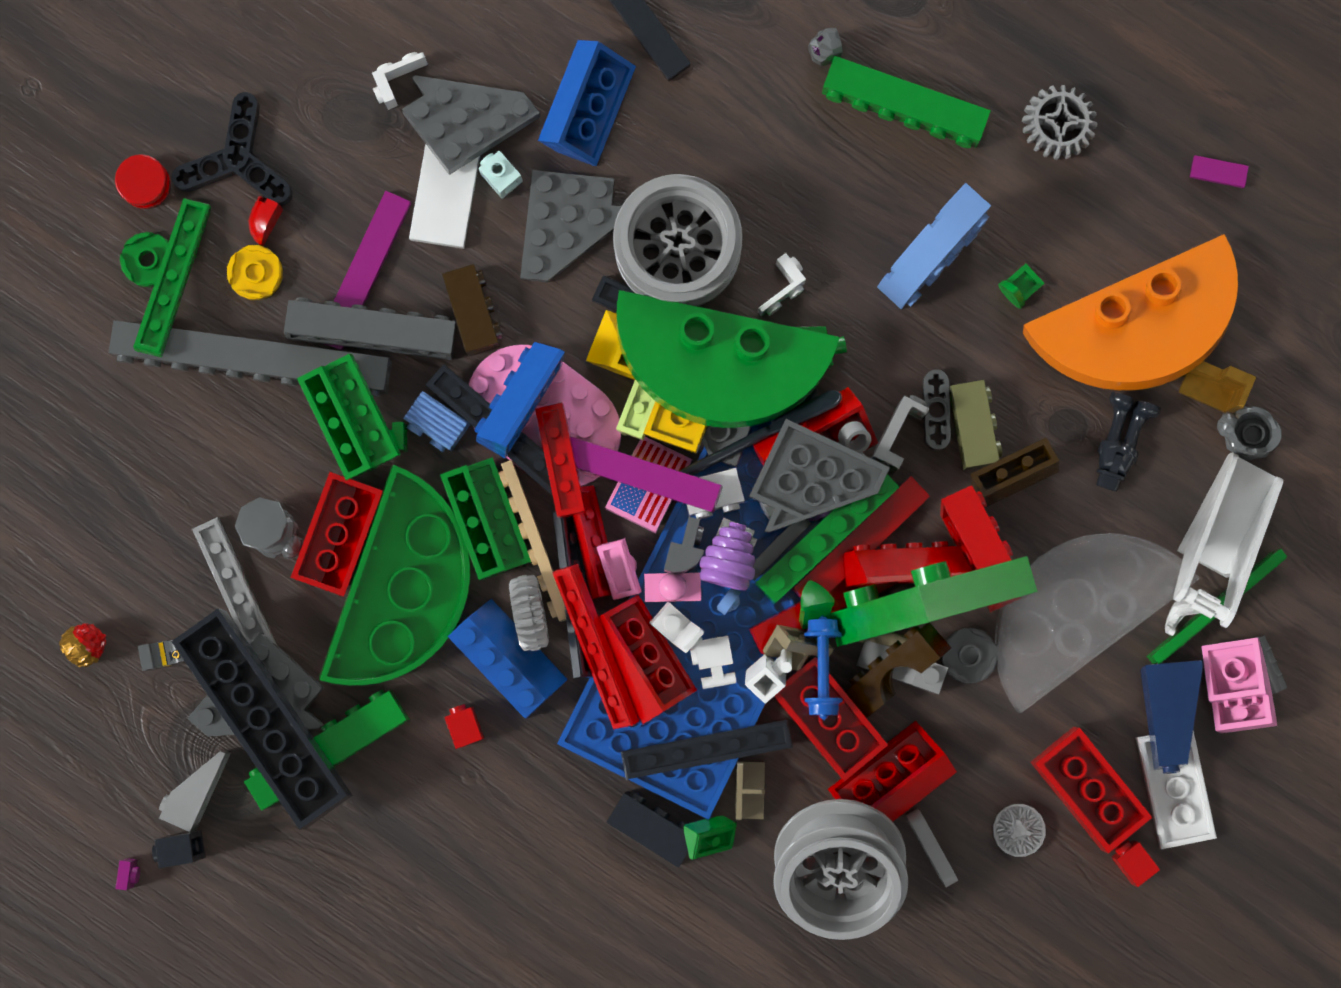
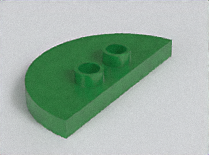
(718, 363)
(404, 587)

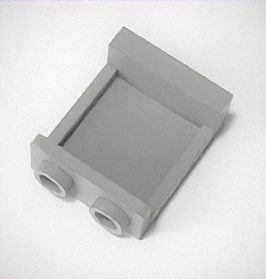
(913, 406)

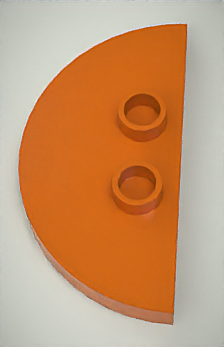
(1144, 325)

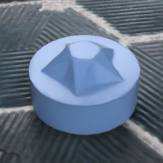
(729, 602)

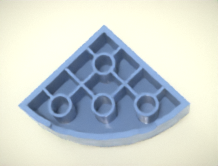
(936, 247)

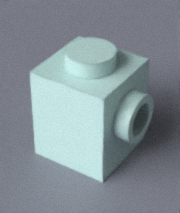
(499, 173)

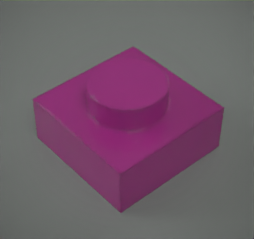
(127, 874)

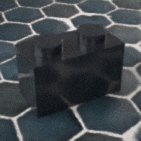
(178, 849)

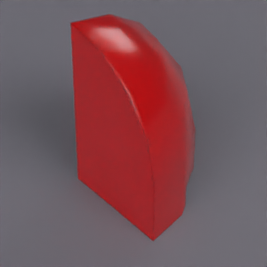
(263, 219)

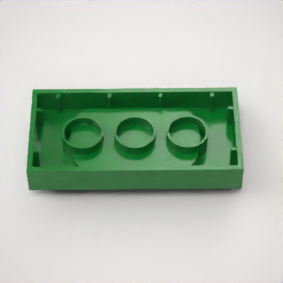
(932, 598)

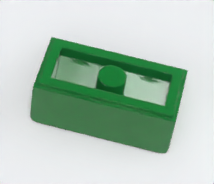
(709, 836)

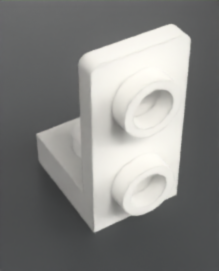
(677, 628)

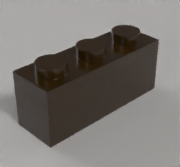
(472, 309)
(1016, 472)

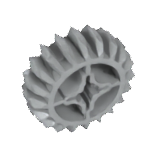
(1082, 121)
(528, 612)

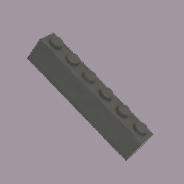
(370, 329)

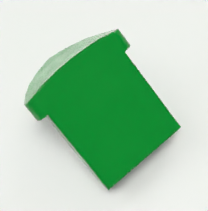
(1021, 286)
(814, 603)

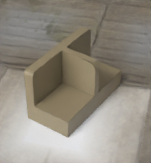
(792, 640)
(750, 790)

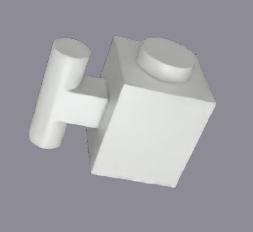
(714, 654)
(768, 676)

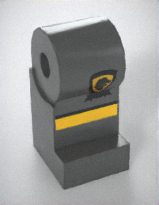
(158, 655)

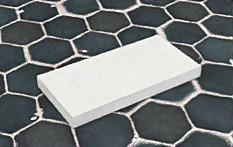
(443, 203)
(1177, 799)

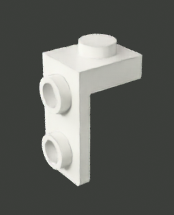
(391, 71)
(792, 271)

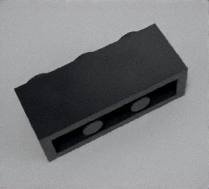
(650, 827)

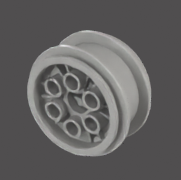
(688, 197)
(865, 901)

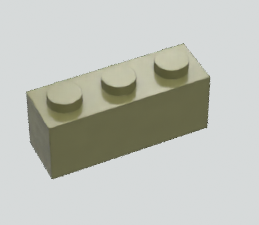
(974, 424)

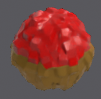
(83, 644)

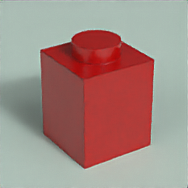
(463, 726)
(1134, 862)

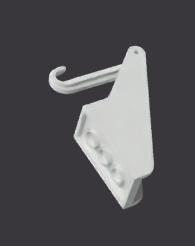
(1225, 539)

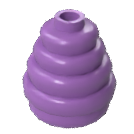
(729, 558)

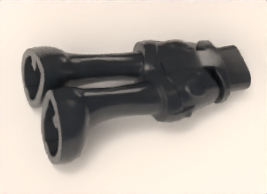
(1119, 456)

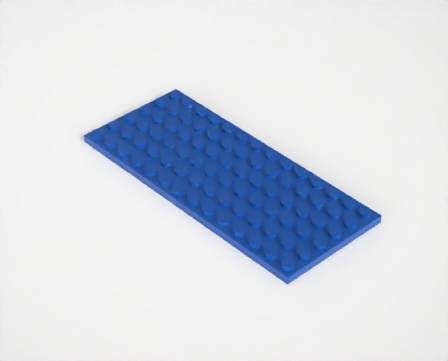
(709, 709)

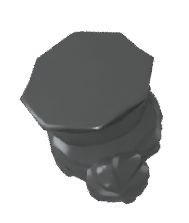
(1250, 432)
(268, 529)

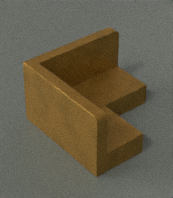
(1217, 387)

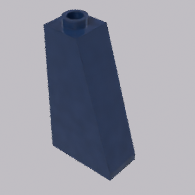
(1171, 707)

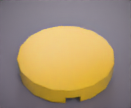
(255, 272)

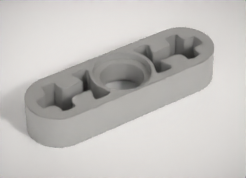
(931, 847)

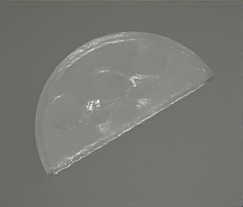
(1084, 603)

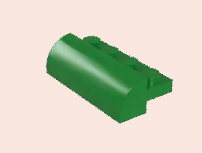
(348, 416)
(485, 519)

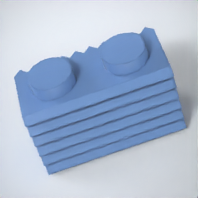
(436, 421)

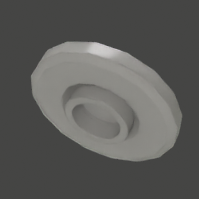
(1019, 830)

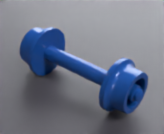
(823, 630)

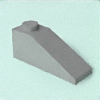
(930, 680)
(189, 800)

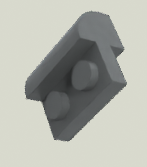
(684, 556)

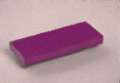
(1219, 171)

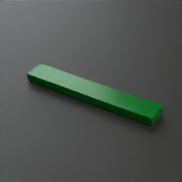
(172, 278)
(1199, 621)

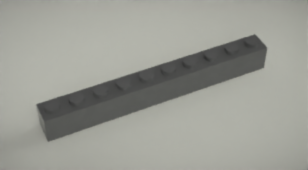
(243, 356)

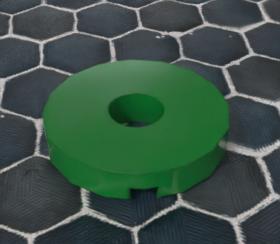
(133, 252)

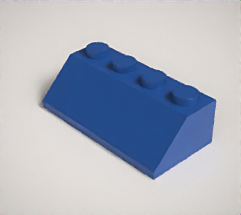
(587, 102)
(520, 398)
(493, 647)

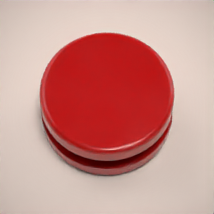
(142, 181)

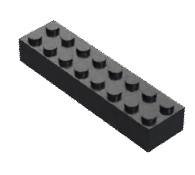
(262, 718)

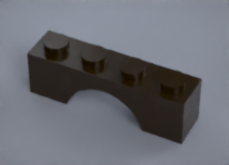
(918, 652)

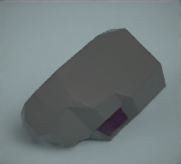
(825, 46)

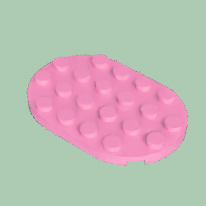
(587, 408)

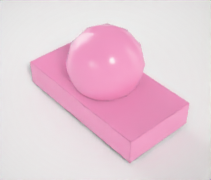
(619, 569)
(672, 587)

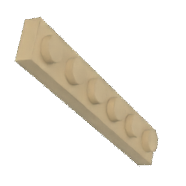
(530, 530)

